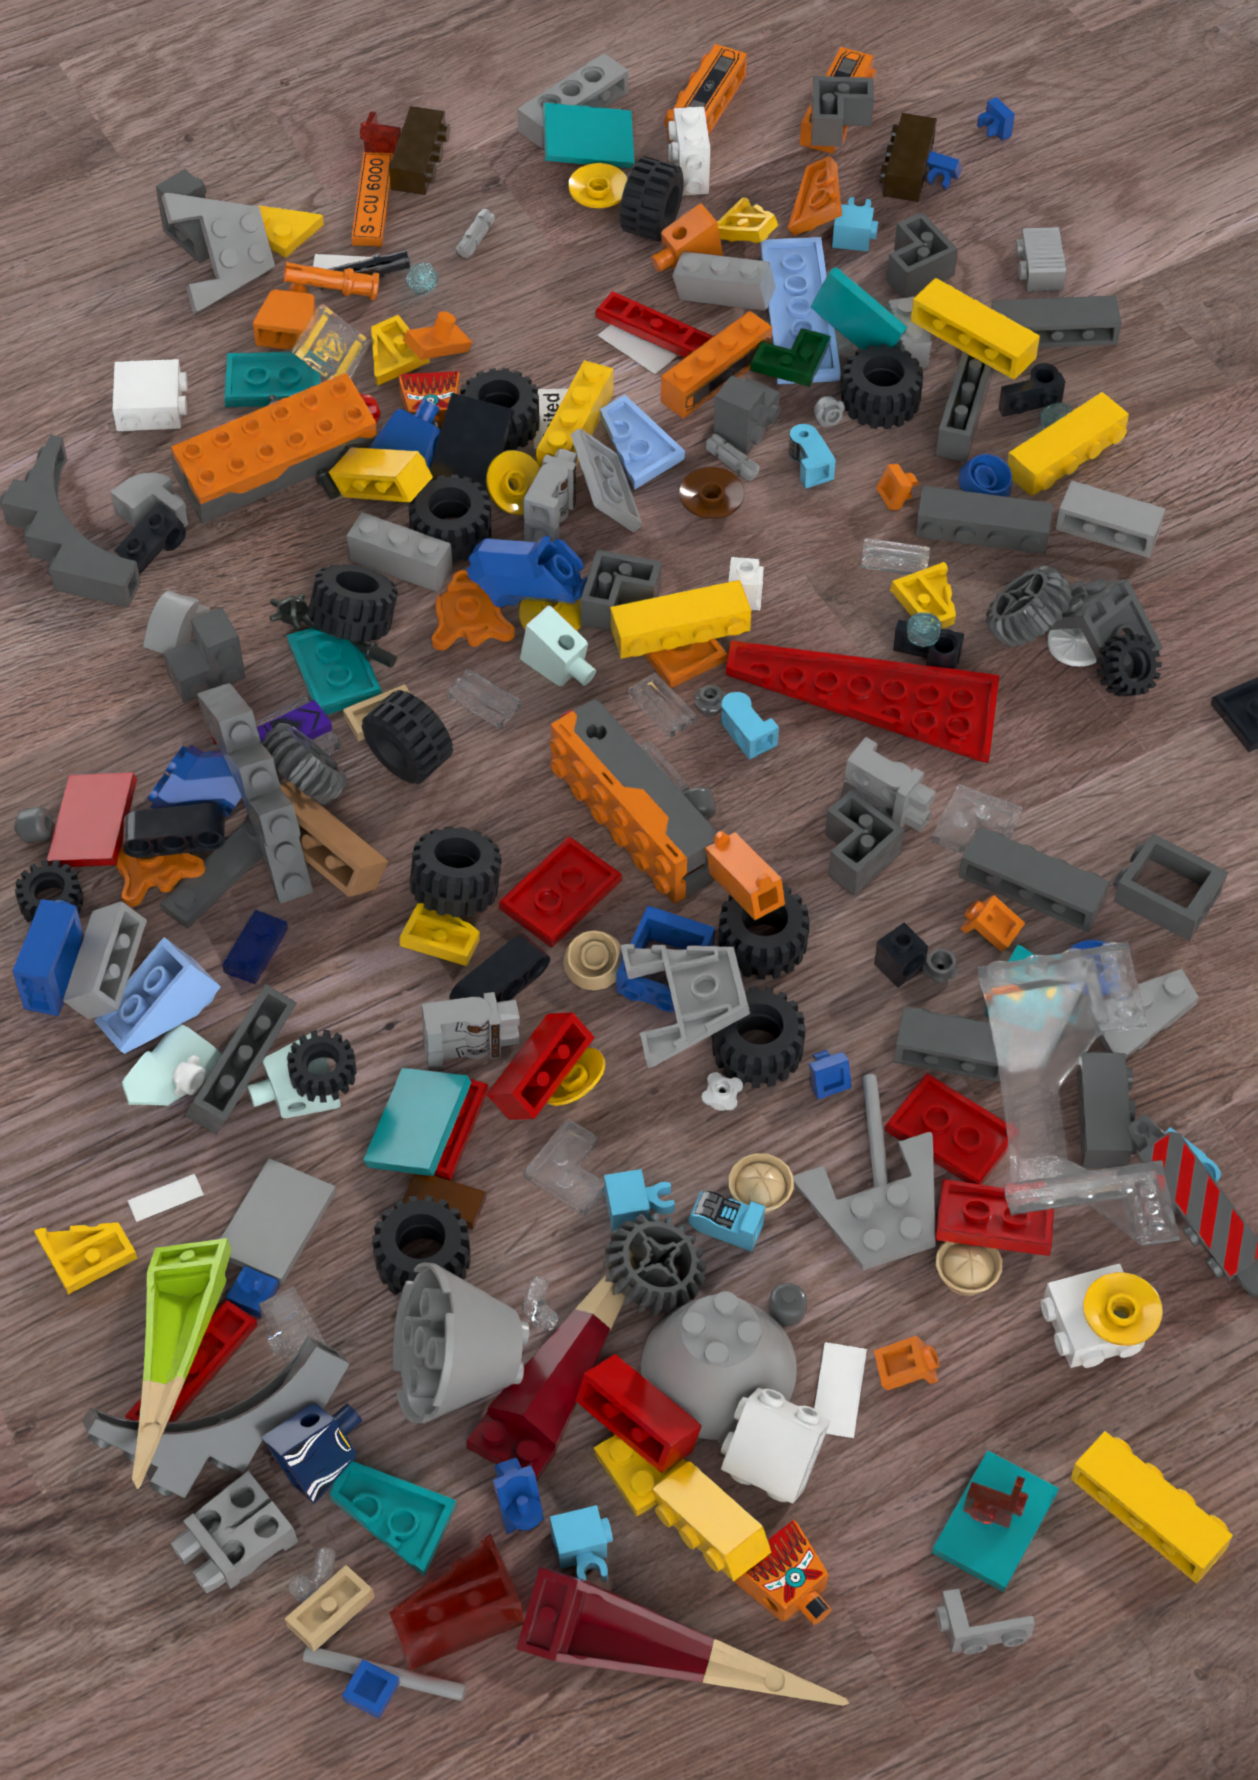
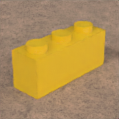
(381, 474)
(711, 1521)

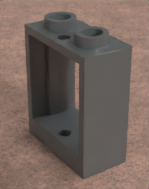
(1159, 909)

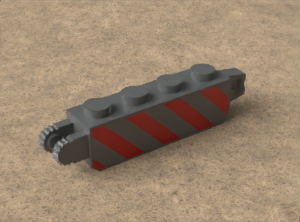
(1201, 1205)

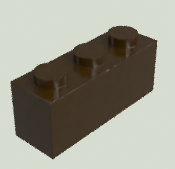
(418, 150)
(908, 157)

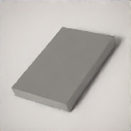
(606, 480)
(277, 1219)

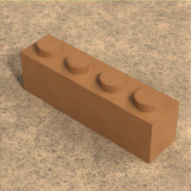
(334, 847)

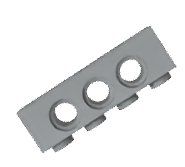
(593, 85)

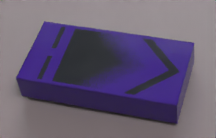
(306, 719)

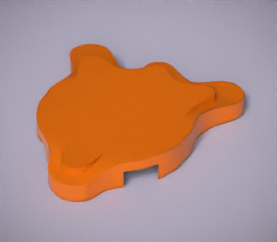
(468, 613)
(155, 871)

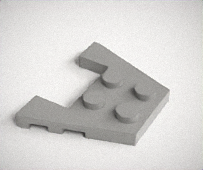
(233, 240)
(703, 990)
(883, 1220)

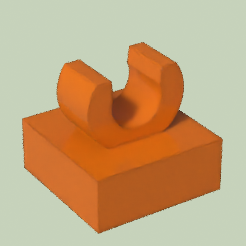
(896, 486)

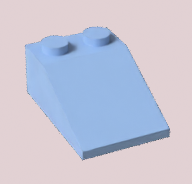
(158, 997)

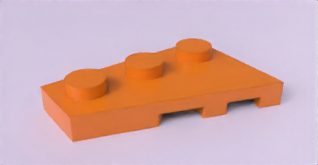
(817, 197)

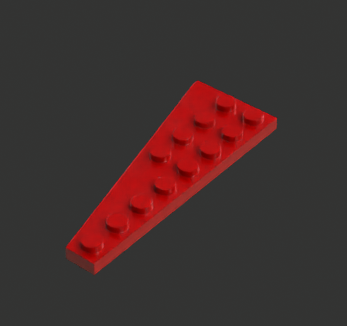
(915, 700)

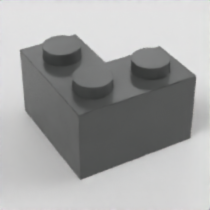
(839, 103)
(186, 233)
(919, 256)
(745, 412)
(617, 581)
(209, 660)
(864, 840)

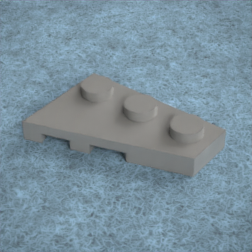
(1164, 1002)

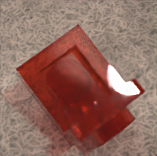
(378, 137)
(994, 1506)

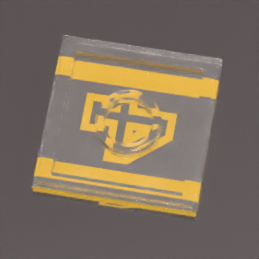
(330, 344)

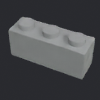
(724, 280)
(1110, 519)
(400, 552)
(105, 960)

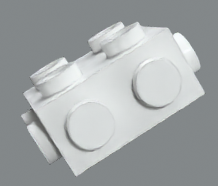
(690, 148)
(149, 395)
(1073, 1336)
(774, 1444)

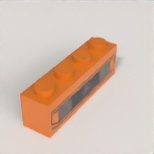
(845, 64)
(713, 84)
(712, 364)

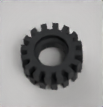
(1113, 665)
(45, 878)
(316, 1048)

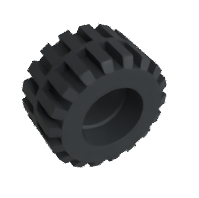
(651, 198)
(882, 386)
(513, 392)
(456, 499)
(352, 602)
(407, 737)
(455, 871)
(766, 953)
(762, 1061)
(418, 1221)

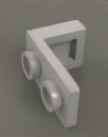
(973, 1640)

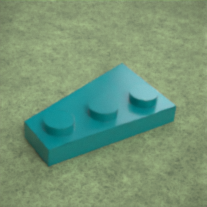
(395, 1512)

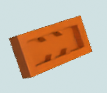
(438, 340)

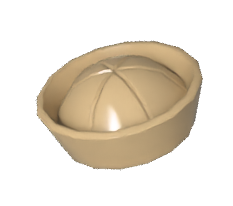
(593, 960)
(762, 1181)
(968, 1268)

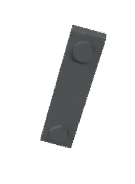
(222, 871)

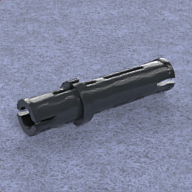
(378, 264)

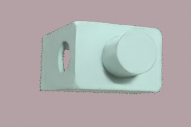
(556, 649)
(279, 1087)

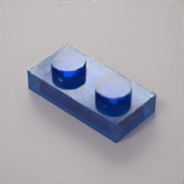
(255, 947)

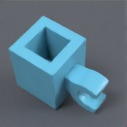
(855, 227)
(629, 1197)
(581, 1540)

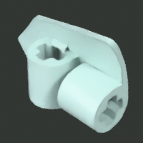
(151, 1077)

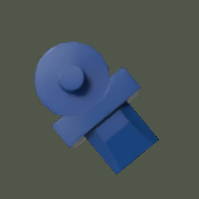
(517, 1496)

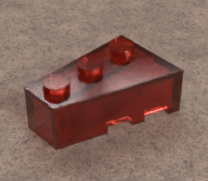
(457, 1609)

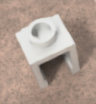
(751, 578)

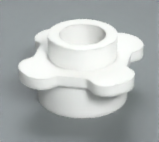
(189, 1077)
(719, 1100)

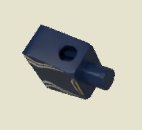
(314, 1448)

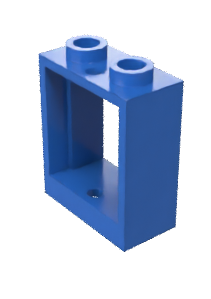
(669, 930)
(48, 957)

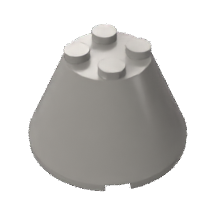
(453, 1344)
(715, 1355)

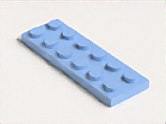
(798, 276)

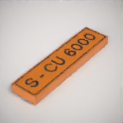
(372, 200)

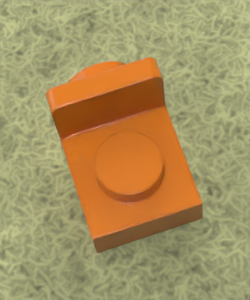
(993, 922)
(906, 1363)

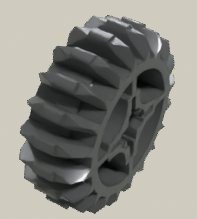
(1029, 606)
(304, 763)
(657, 1284)

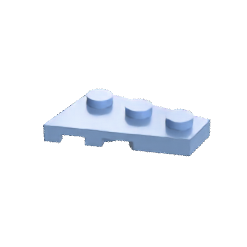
(639, 441)

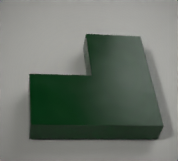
(793, 364)

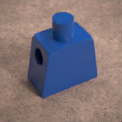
(411, 432)

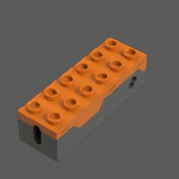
(274, 446)
(632, 799)

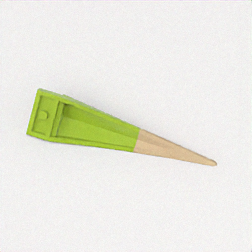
(181, 1299)

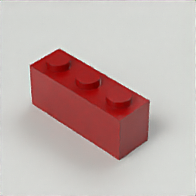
(540, 1066)
(638, 1413)

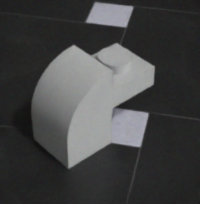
(141, 493)
(171, 621)

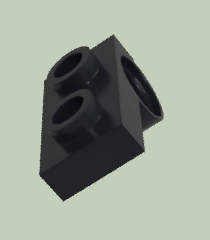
(1043, 389)
(152, 534)
(944, 653)

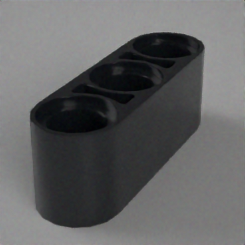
(174, 830)
(505, 971)

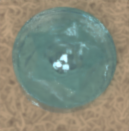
(422, 278)
(1053, 413)
(923, 629)

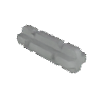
(475, 233)
(732, 457)

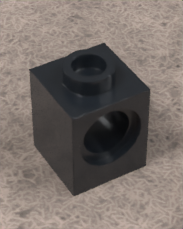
(900, 954)

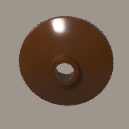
(711, 492)

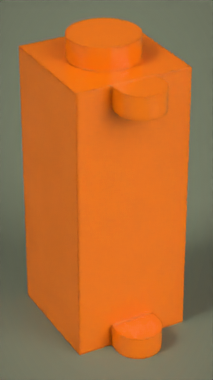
(744, 875)

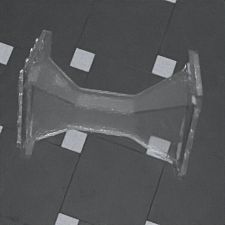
(1040, 1023)

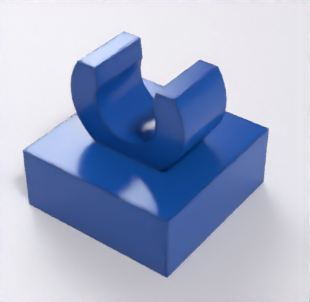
(997, 118)
(943, 166)
(829, 1073)
(251, 1289)
(371, 1689)

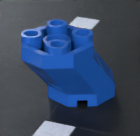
(527, 571)
(196, 779)

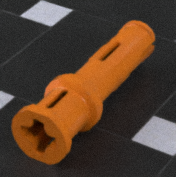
(346, 281)

